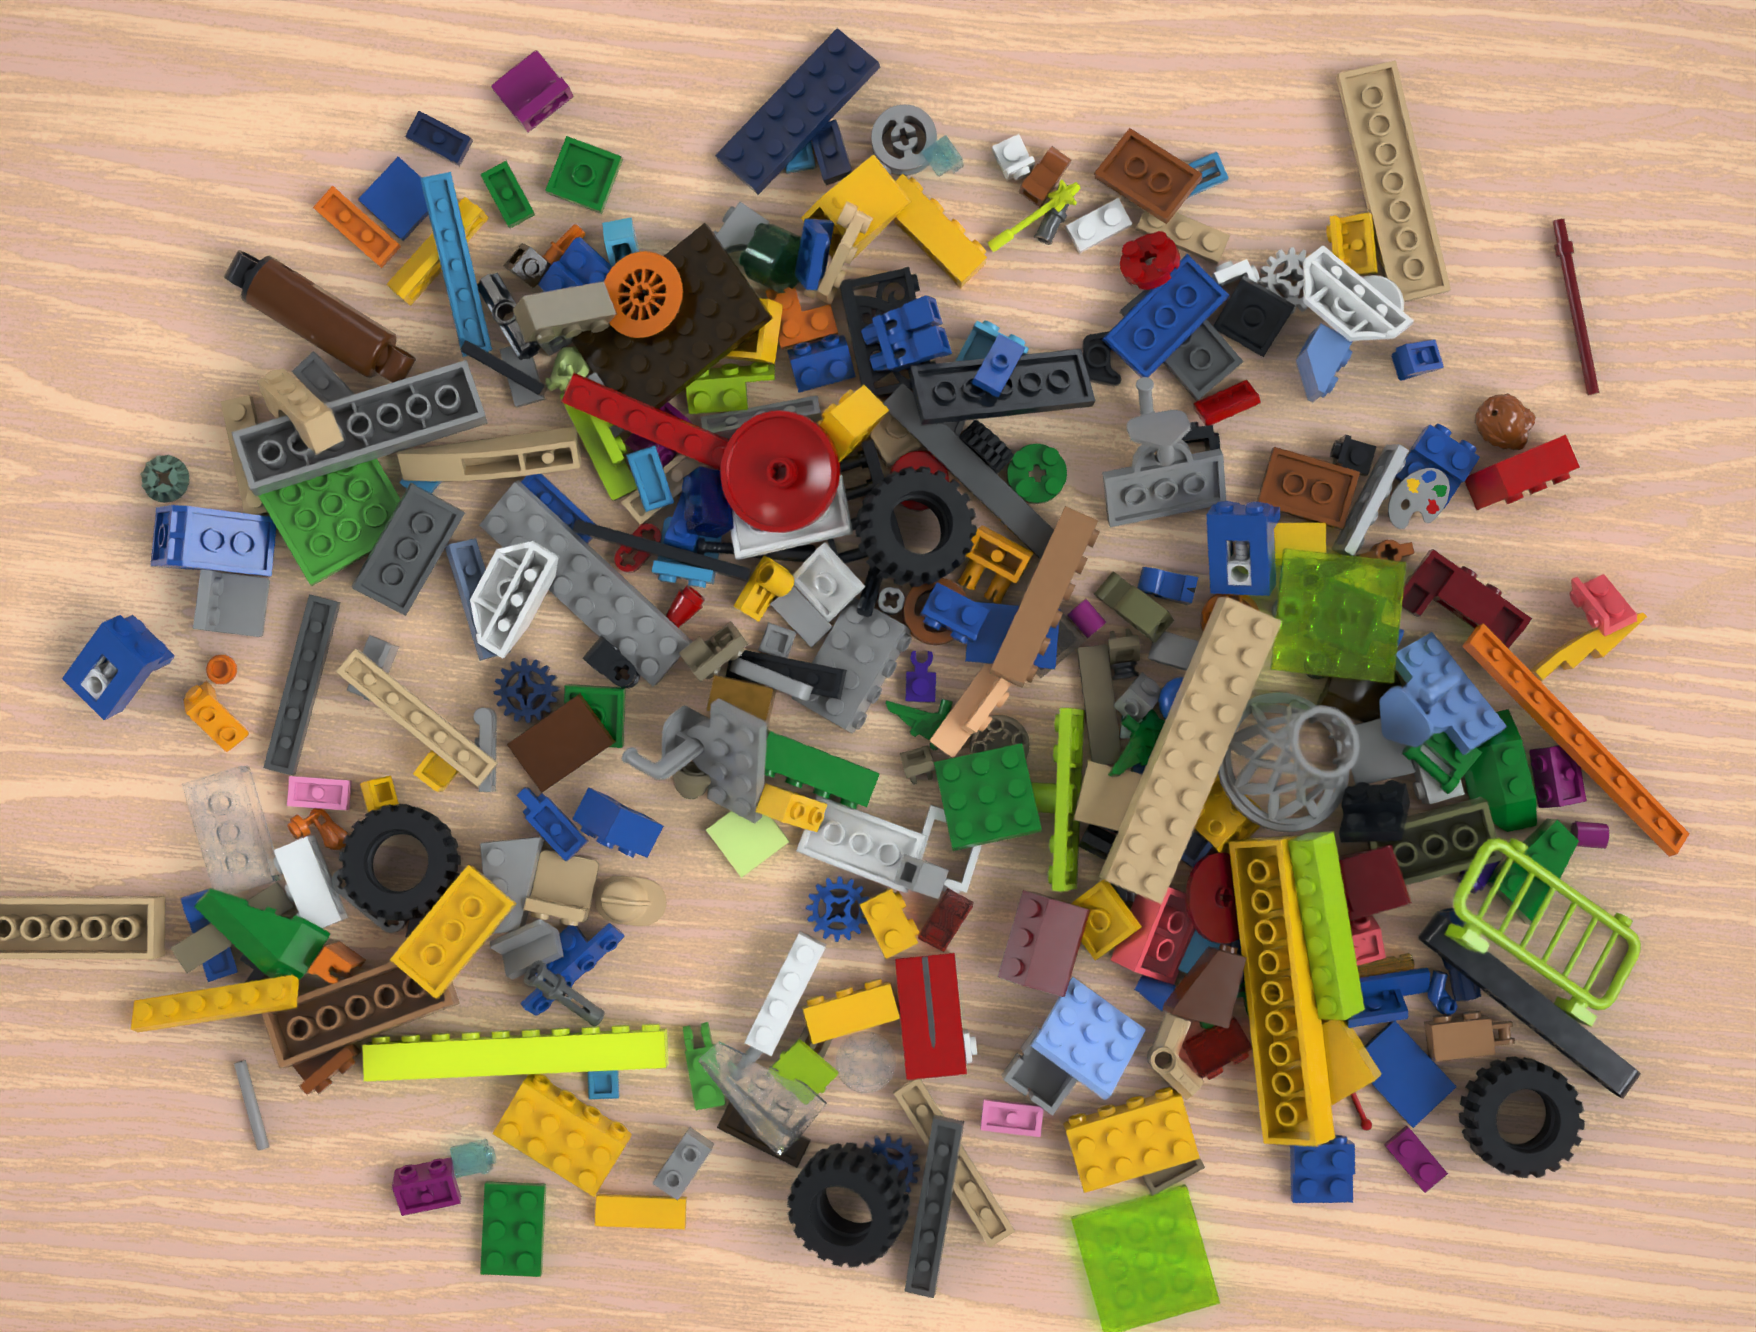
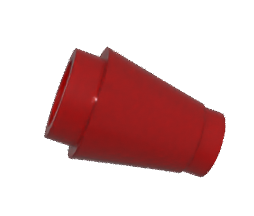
(685, 605)

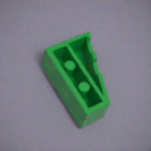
(1550, 847)

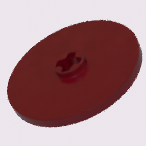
(1210, 916)

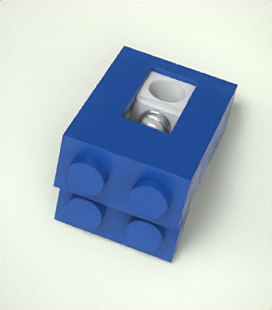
(1242, 523)
(128, 649)

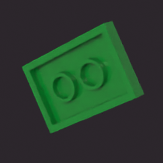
(513, 1229)

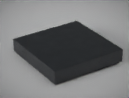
(1253, 316)

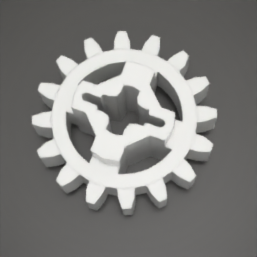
(1278, 280)

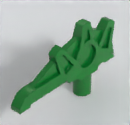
(921, 721)
(1141, 741)

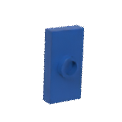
(998, 365)

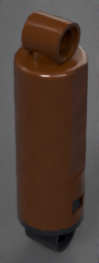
(319, 317)

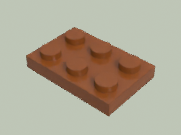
(1148, 175)
(1308, 488)

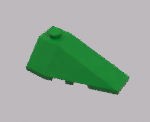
(268, 940)

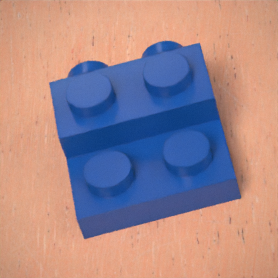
(576, 267)
(1441, 452)
(1323, 1172)

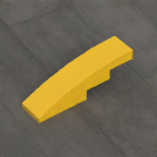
(1578, 648)

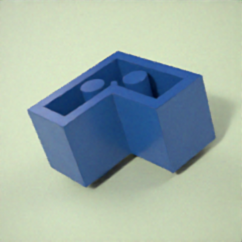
(616, 824)

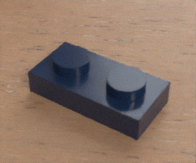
(439, 138)
(831, 153)

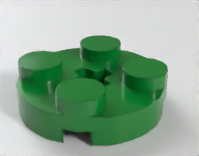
(1047, 460)

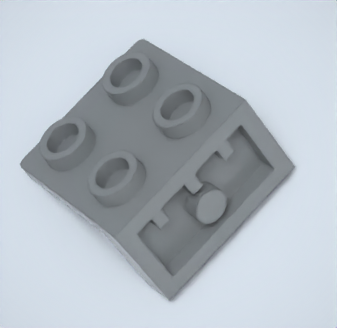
(231, 603)

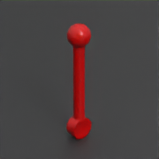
(1366, 1124)

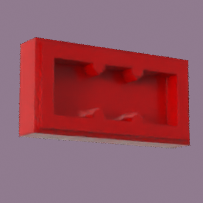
(1226, 403)

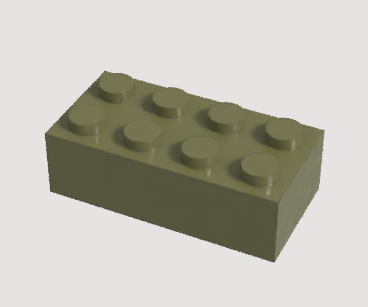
(1443, 840)

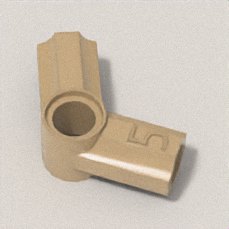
(1176, 1071)

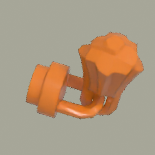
(330, 832)

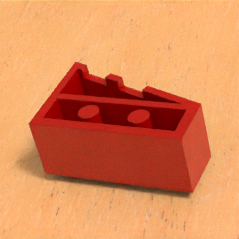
(1522, 473)

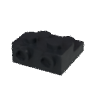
(1374, 812)

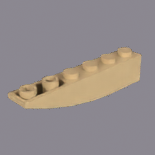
(494, 457)

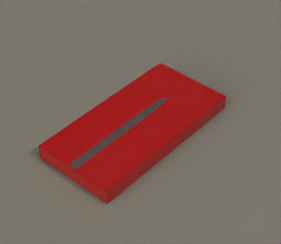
(930, 1016)

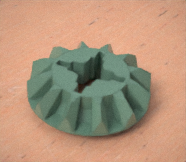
(178, 477)

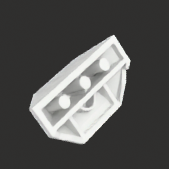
(1349, 300)
(511, 594)

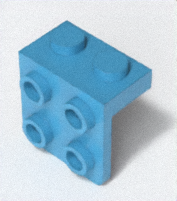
(671, 570)

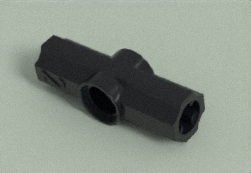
(500, 304)

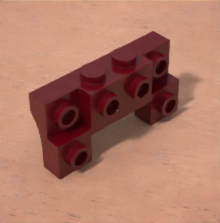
(1463, 596)

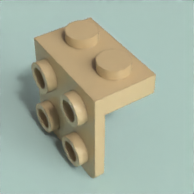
(562, 888)

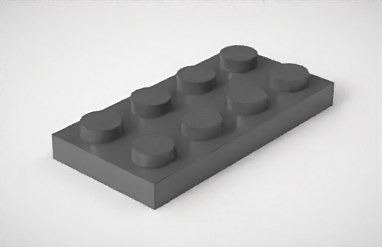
(1201, 359)
(408, 549)

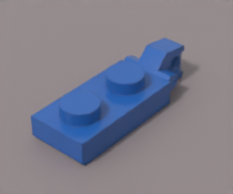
(552, 824)

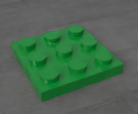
(987, 797)

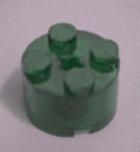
(772, 257)

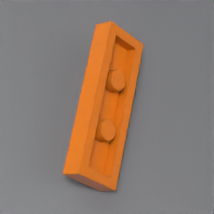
(357, 227)

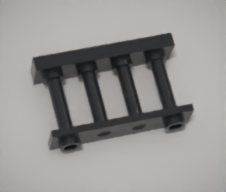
(865, 458)

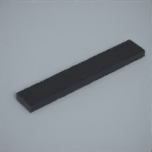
(661, 550)

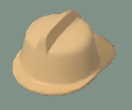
(630, 901)

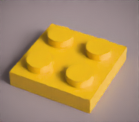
(1108, 919)

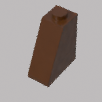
(1209, 987)

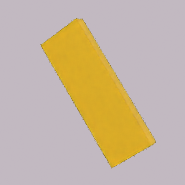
(640, 1211)

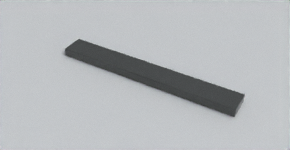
(972, 472)

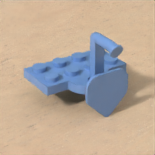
(1436, 700)

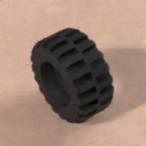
(944, 502)
(360, 854)
(1554, 1138)
(829, 1232)

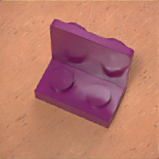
(532, 91)

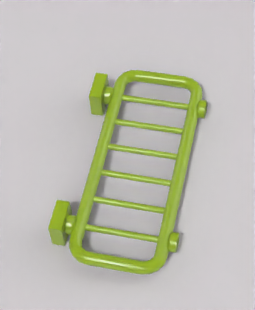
(1474, 926)

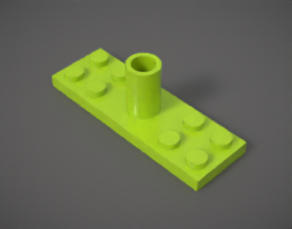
(1063, 798)

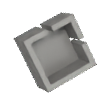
(1046, 1080)

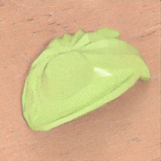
(566, 362)

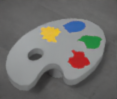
(1426, 492)

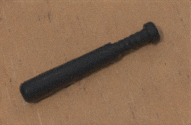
(794, 554)

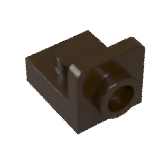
(527, 265)

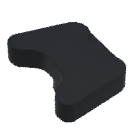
(1098, 360)

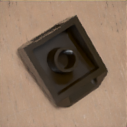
(1355, 697)

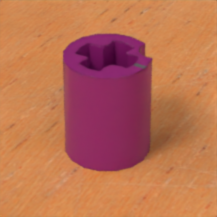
(1086, 618)
(1591, 834)

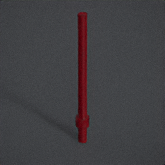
(1564, 250)

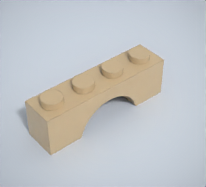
(309, 415)

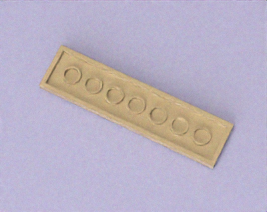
(1393, 180)

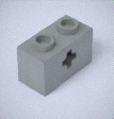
(683, 1163)

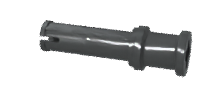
(556, 988)

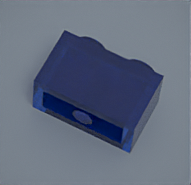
(706, 506)

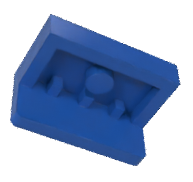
(821, 362)

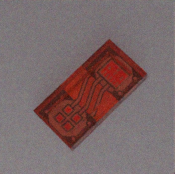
(945, 920)

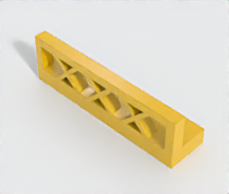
(424, 264)

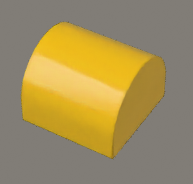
(379, 793)

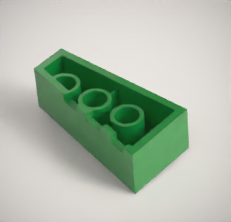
(820, 770)

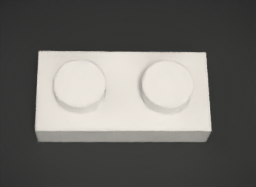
(1098, 225)

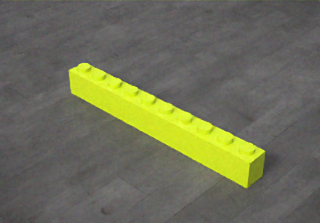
(515, 1053)

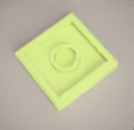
(747, 842)

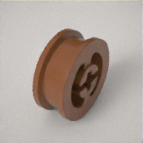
(915, 622)

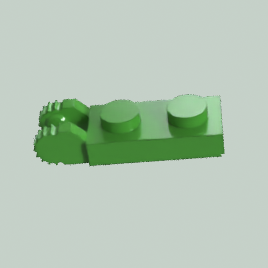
(704, 1089)

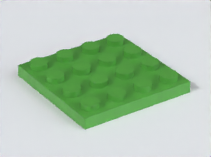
(333, 517)

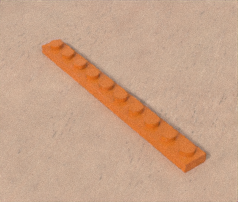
(1576, 740)

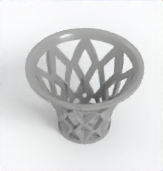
(1276, 819)

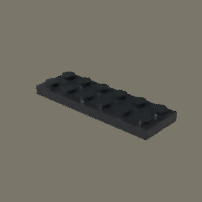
(1036, 385)

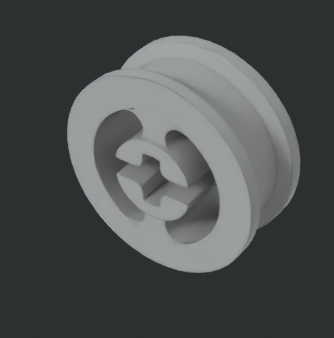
(898, 117)

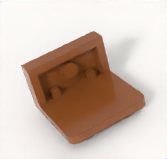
(320, 1070)

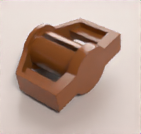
(1389, 551)

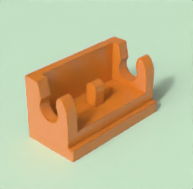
(336, 958)

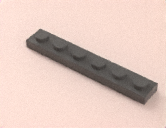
(302, 685)
(934, 1206)

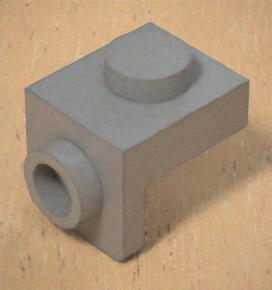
(1139, 697)

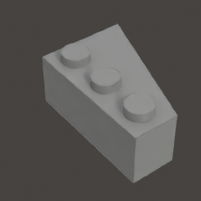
(512, 869)

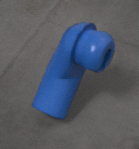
(1438, 995)

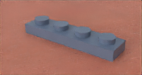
(467, 571)

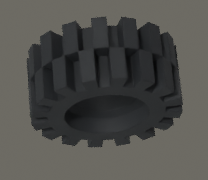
(987, 446)

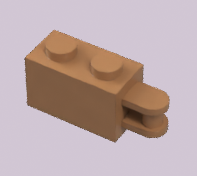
(1465, 1036)

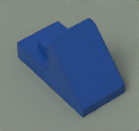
(1416, 359)

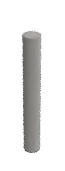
(251, 1105)

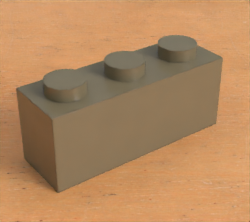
(564, 312)

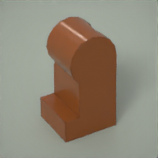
(1045, 176)

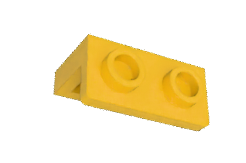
(1354, 242)
(889, 922)

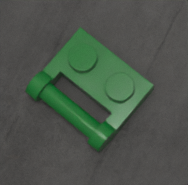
(1446, 751)

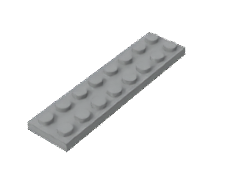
(590, 584)

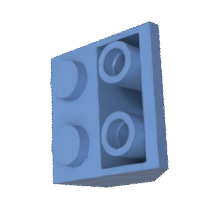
(1320, 360)

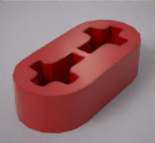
(640, 557)

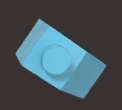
(620, 240)

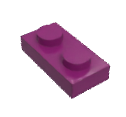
(1415, 1159)

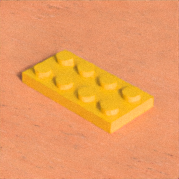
(453, 931)

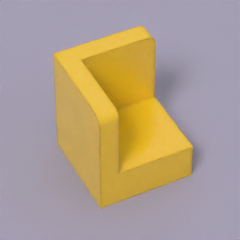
(435, 772)

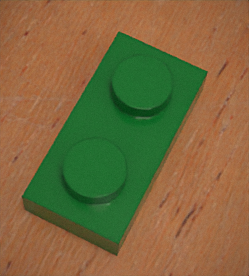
(507, 194)

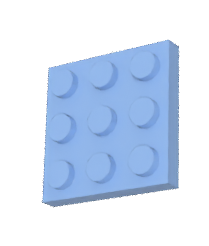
(1089, 1038)

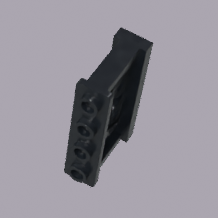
(857, 306)

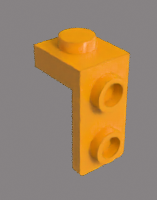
(213, 717)

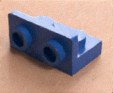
(813, 252)
(954, 613)

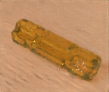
(1387, 965)

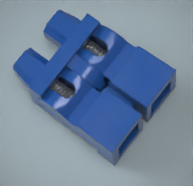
(907, 335)

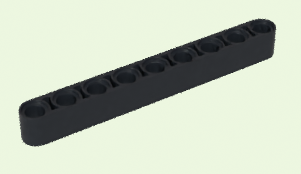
(1533, 1009)

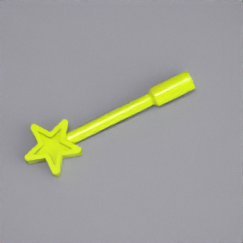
(1058, 198)

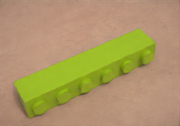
(1326, 925)

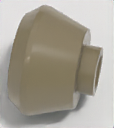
(691, 781)

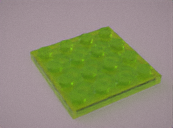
(1338, 616)
(1145, 1260)

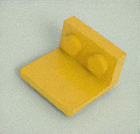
(1221, 820)

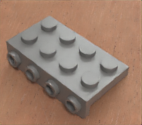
(868, 653)

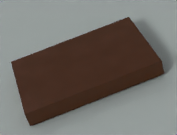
(561, 743)

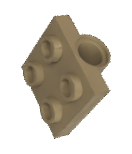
(707, 656)

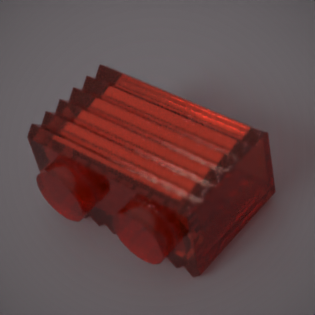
(1216, 1048)

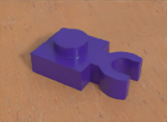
(921, 683)

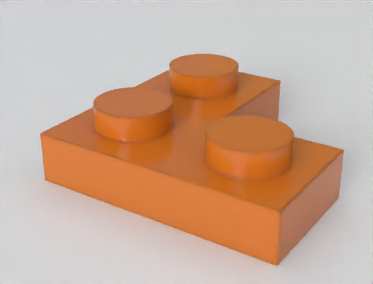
(799, 325)

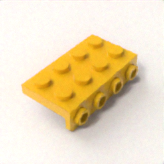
(562, 1133)
(1131, 1139)

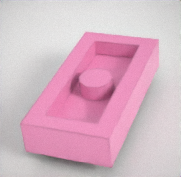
(319, 793)
(1011, 1117)

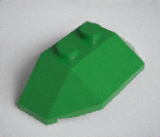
(1504, 779)

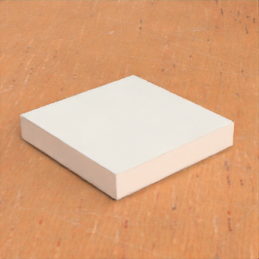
(827, 582)

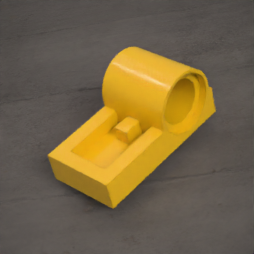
(765, 583)

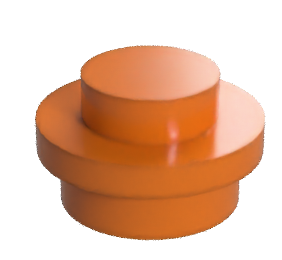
(221, 669)

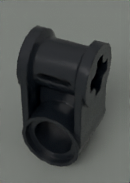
(609, 661)

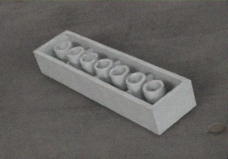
(370, 425)

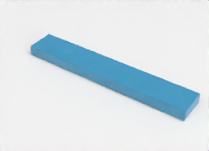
(455, 260)

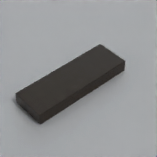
(736, 1126)

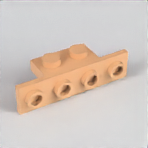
(971, 711)

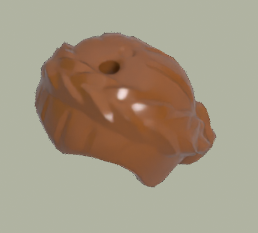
(1510, 424)

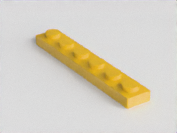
(215, 1003)

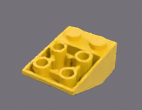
(874, 194)

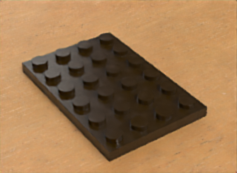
(713, 319)

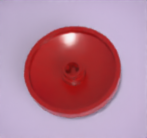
(780, 471)

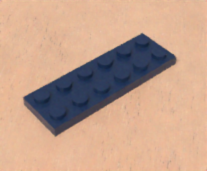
(797, 111)

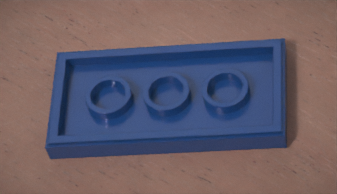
(1165, 318)

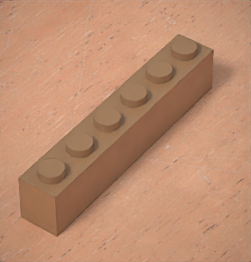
(1043, 597)

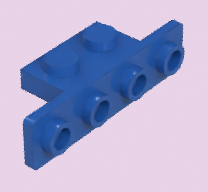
(578, 958)
(1385, 994)

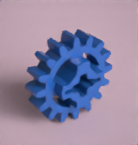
(828, 898)

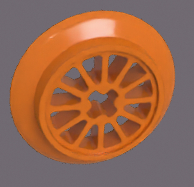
(630, 267)

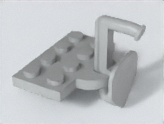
(1162, 482)
(725, 747)

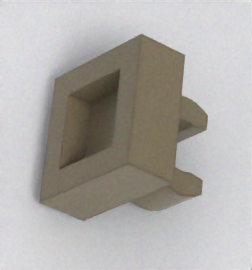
(1123, 648)
(917, 762)

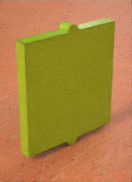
(805, 1065)

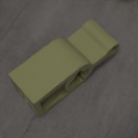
(1134, 606)

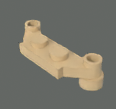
(855, 222)

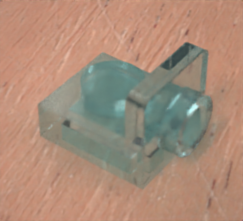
(943, 156)
(473, 1158)

